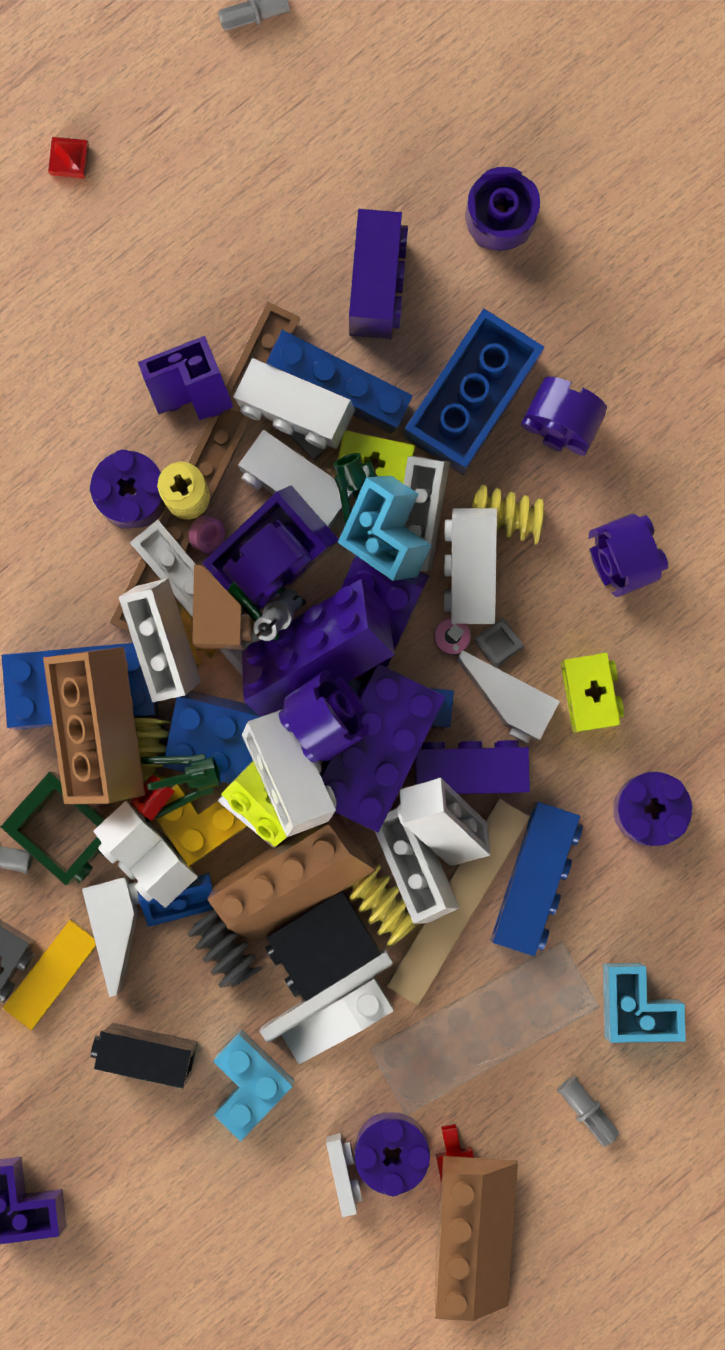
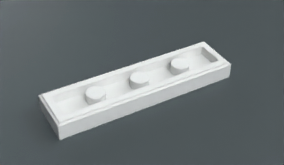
(306, 1009)

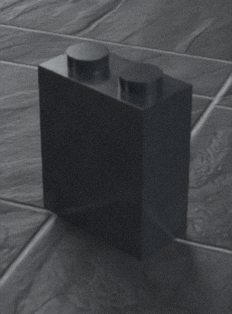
(322, 946)
(144, 1055)

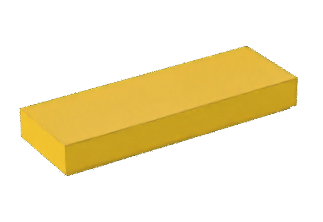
(50, 975)

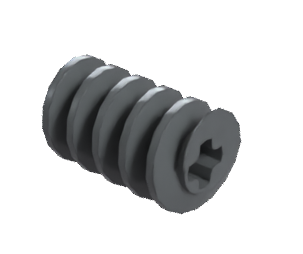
(224, 950)

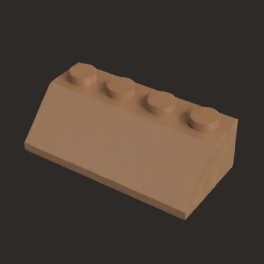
(217, 616)
(94, 726)
(290, 879)
(474, 1237)

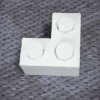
(144, 855)

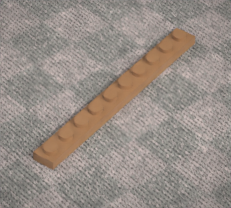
(219, 438)

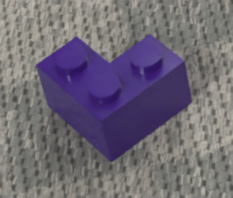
(186, 376)
(30, 1214)

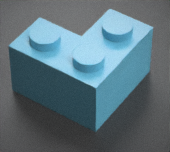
(378, 531)
(633, 1016)
(258, 1080)

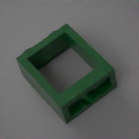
(30, 808)

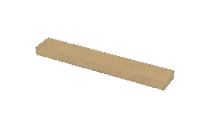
(469, 886)

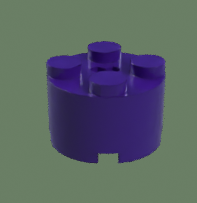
(519, 200)
(564, 416)
(123, 470)
(627, 554)
(267, 562)
(324, 717)
(668, 823)
(392, 1175)

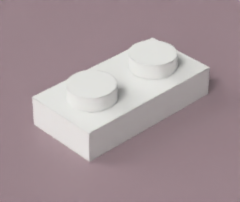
(347, 1189)

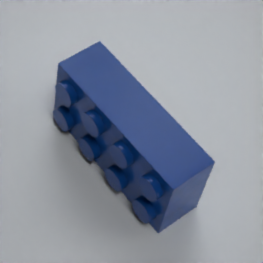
(473, 391)
(27, 689)
(210, 727)

